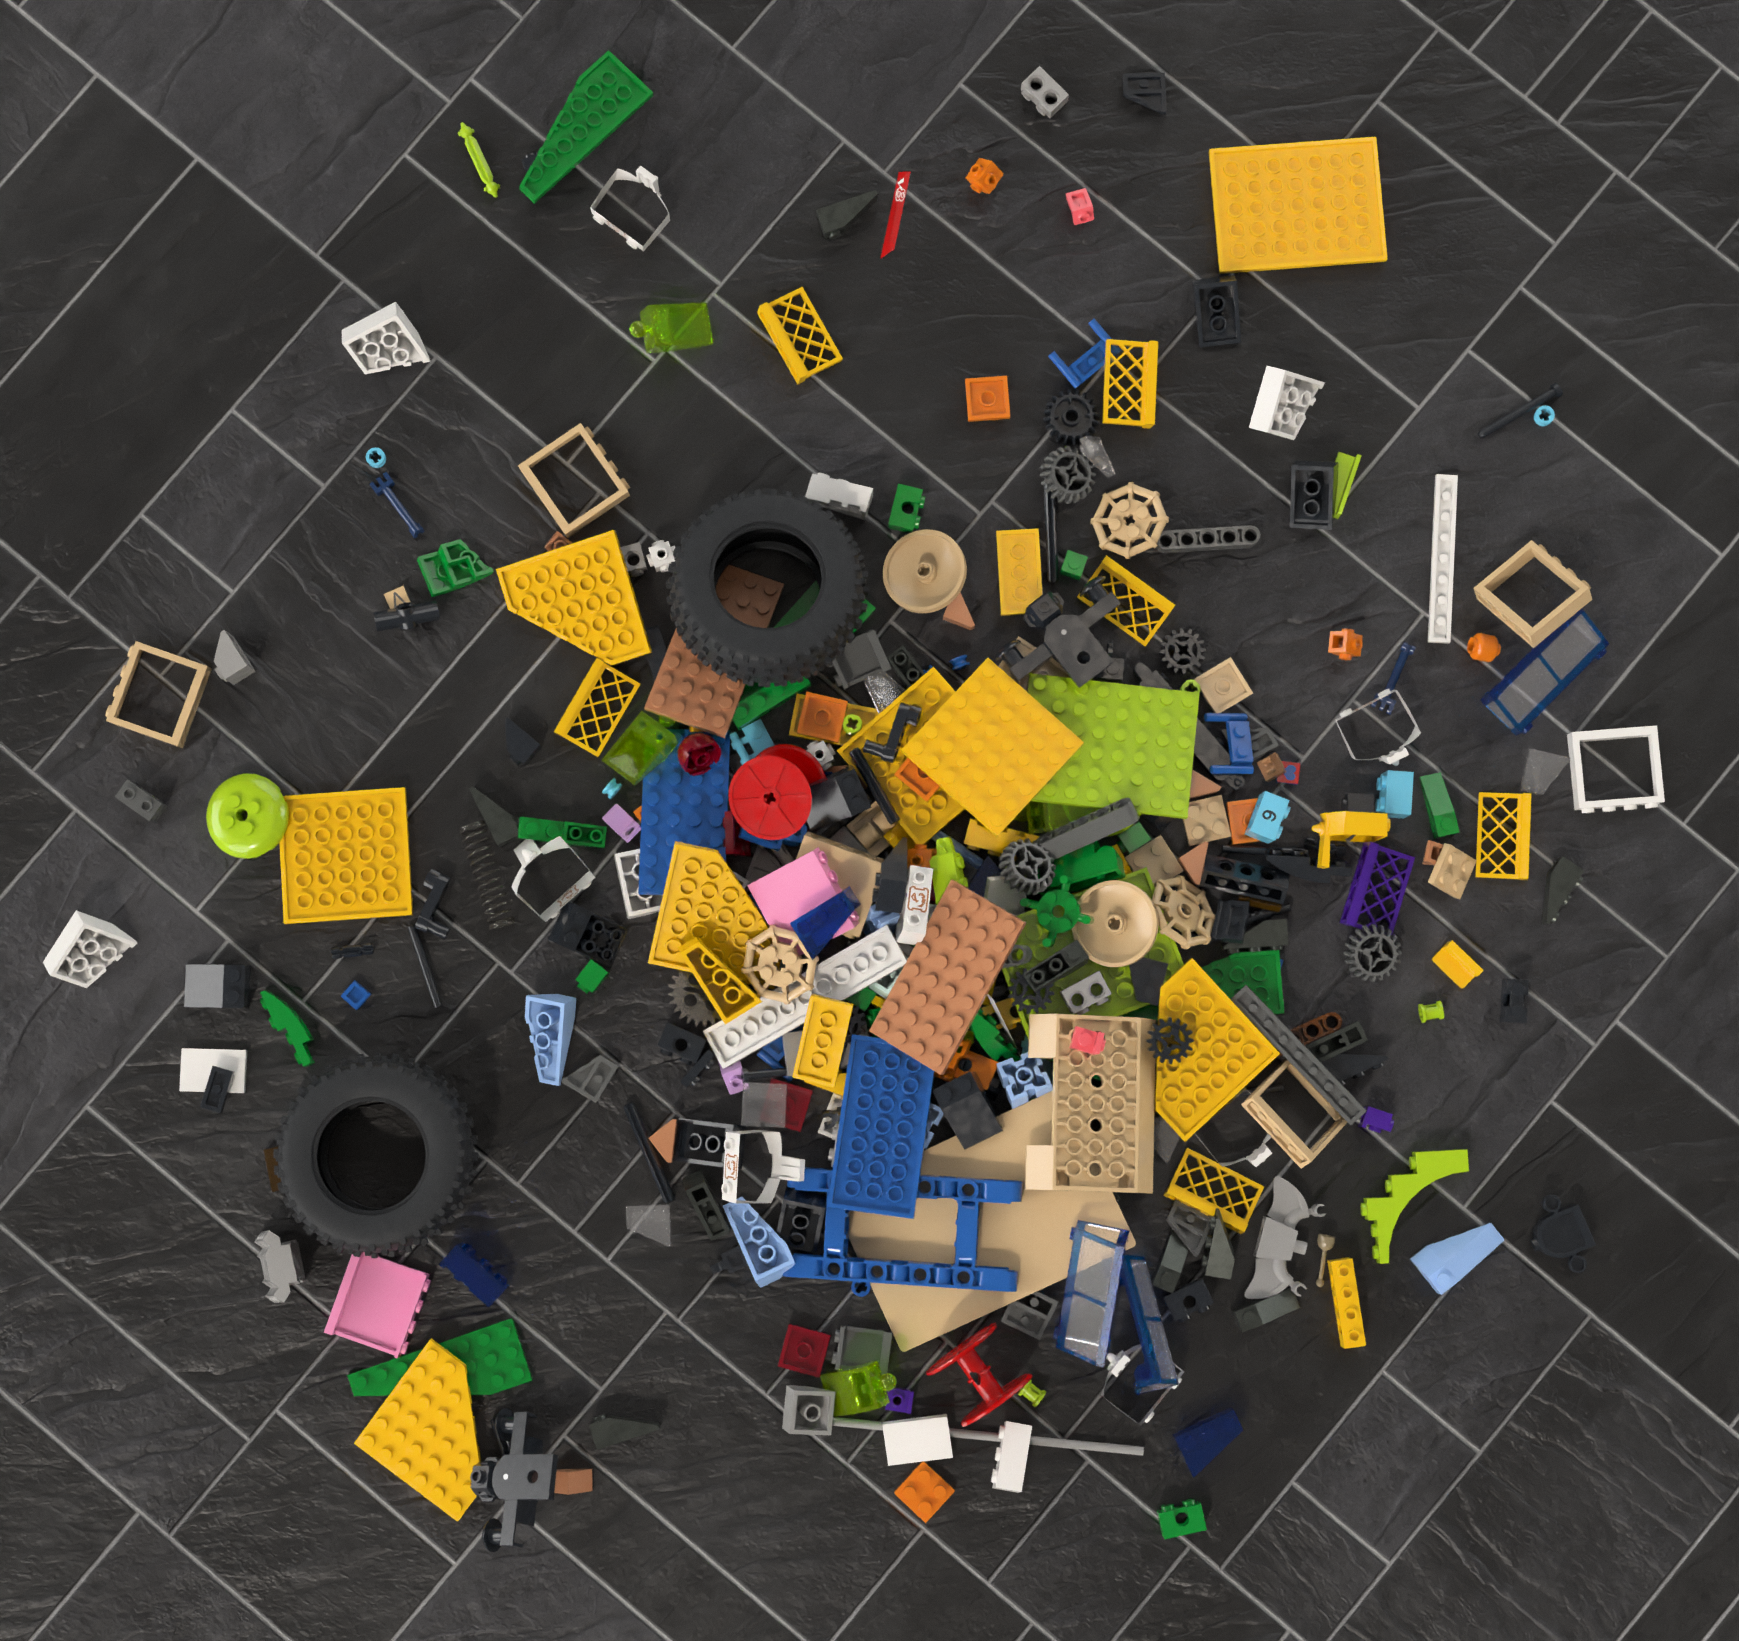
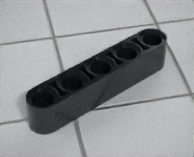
(658, 653)

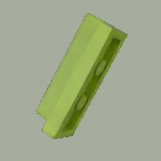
(1346, 472)

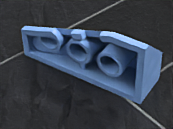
(551, 1027)
(762, 1247)
(1452, 1258)

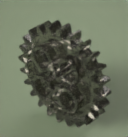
(698, 1012)

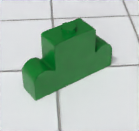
(1087, 867)

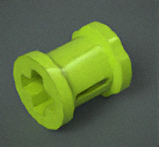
(1194, 685)
(854, 718)
(1430, 1011)
(1032, 1393)

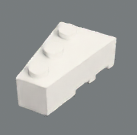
(840, 495)
(1011, 1457)

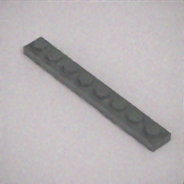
(1298, 1055)

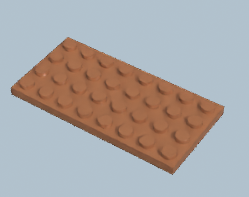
(694, 692)
(947, 977)

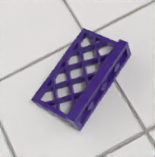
(1362, 879)

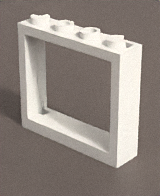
(1610, 734)

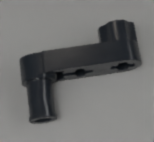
(905, 715)
(438, 884)

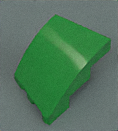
(452, 568)

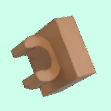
(1271, 767)

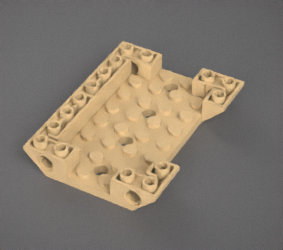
(1120, 1104)

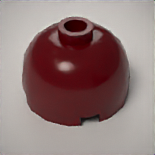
(698, 753)

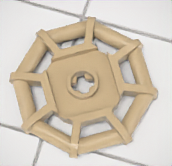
(1124, 510)
(1189, 898)
(769, 970)

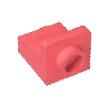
(1080, 206)
(1087, 1041)

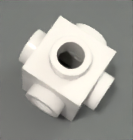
(661, 564)
(820, 747)

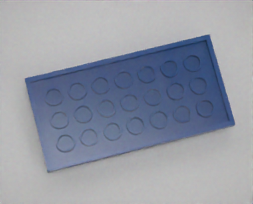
(682, 811)
(881, 1130)

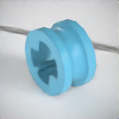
(1538, 412)
(371, 453)
(612, 788)

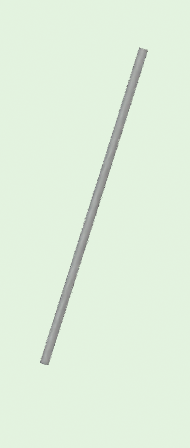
(992, 1436)

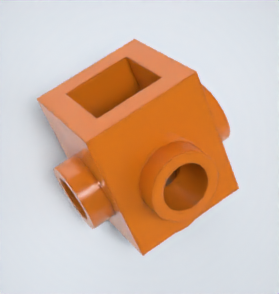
(984, 176)
(1345, 644)
(920, 855)

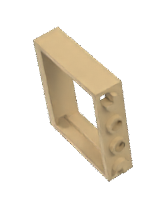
(610, 468)
(1552, 621)
(190, 705)
(1279, 1129)

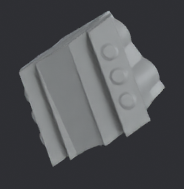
(280, 1265)

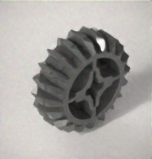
(1082, 477)
(1024, 874)
(1367, 971)

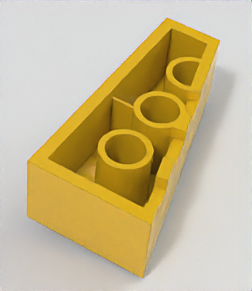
(979, 837)
(722, 986)

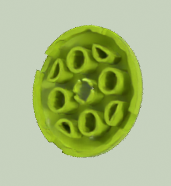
(265, 820)

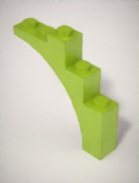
(1426, 1168)

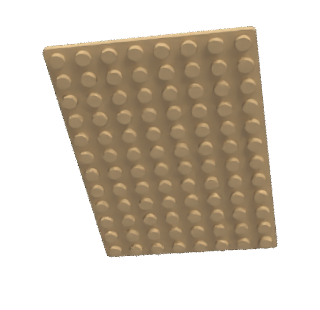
(1018, 1235)

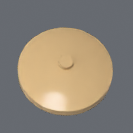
(924, 571)
(1122, 924)

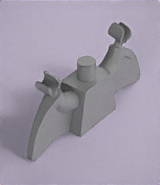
(1278, 1241)

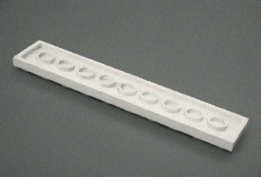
(834, 978)

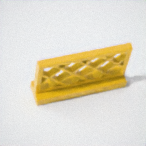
(782, 338)
(1147, 388)
(1141, 589)
(580, 699)
(1522, 835)
(1191, 1199)

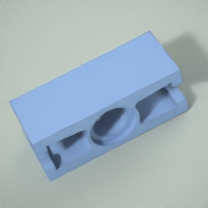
(878, 919)

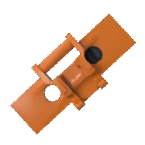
(969, 1061)

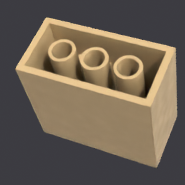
(852, 868)

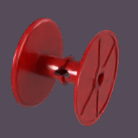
(773, 791)
(987, 1386)

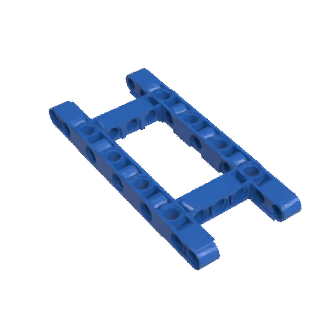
(902, 1271)

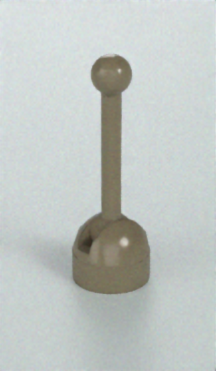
(1326, 1243)

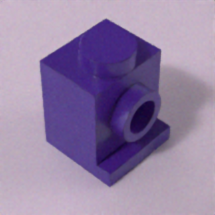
(1377, 1120)
(906, 1400)

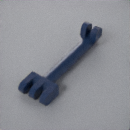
(385, 487)
(1406, 650)

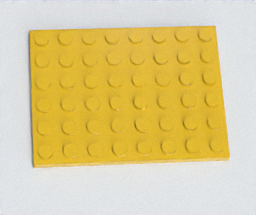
(1297, 205)

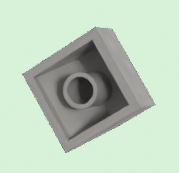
(231, 660)
(808, 1410)

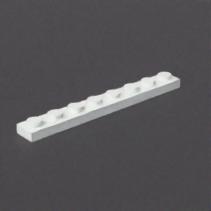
(1442, 559)

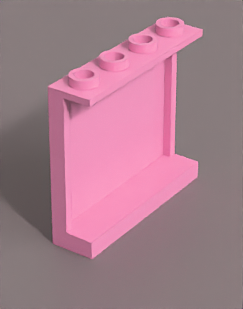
(797, 889)
(378, 1303)

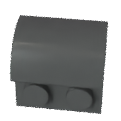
(1030, 1314)

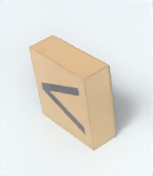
(397, 597)

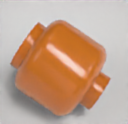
(1483, 647)

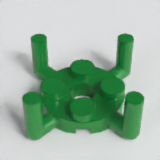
(1046, 906)

